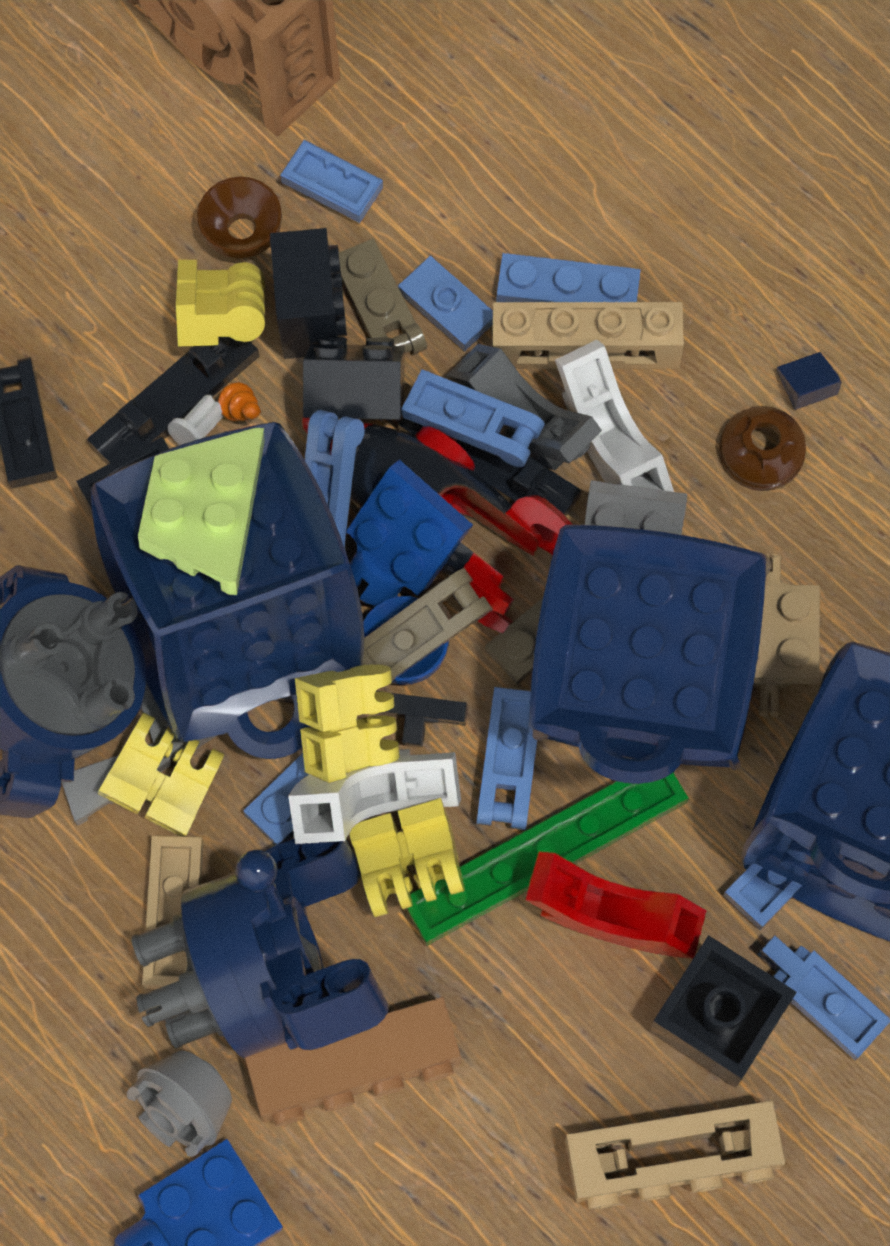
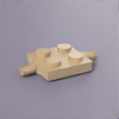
(788, 638)

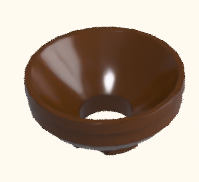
(236, 200)
(757, 467)

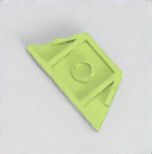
(203, 506)

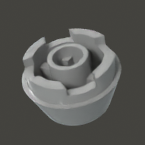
(182, 1100)

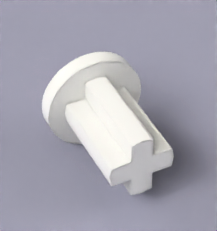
(197, 422)

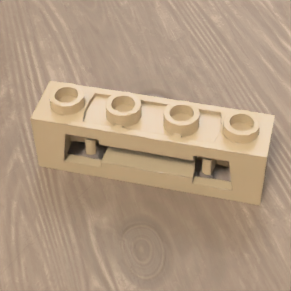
(571, 325)
(759, 1140)

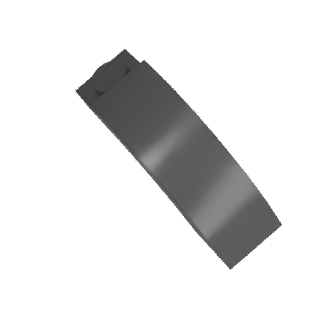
(565, 432)

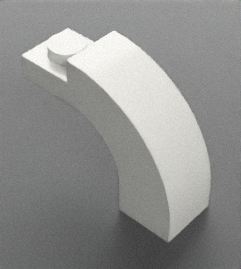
(620, 448)
(332, 809)

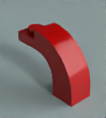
(614, 912)

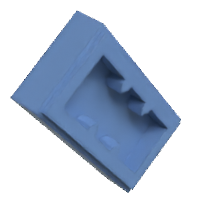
(331, 181)
(447, 303)

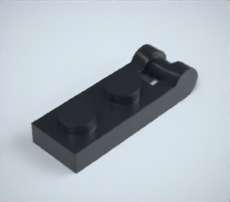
(24, 428)

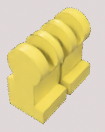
(219, 303)
(335, 738)
(172, 798)
(386, 854)

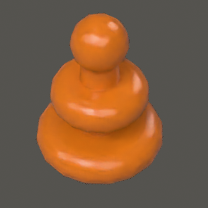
(238, 402)

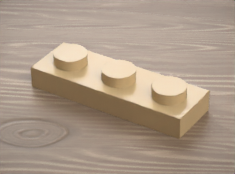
(173, 869)

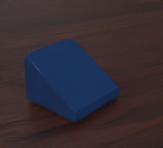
(809, 380)

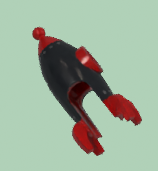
(449, 472)

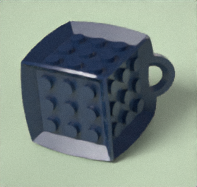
(647, 650)
(227, 653)
(831, 798)

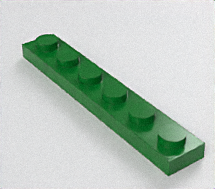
(570, 834)

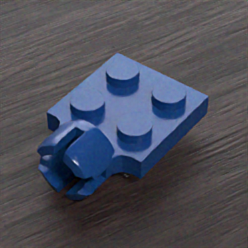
(403, 536)
(204, 1205)

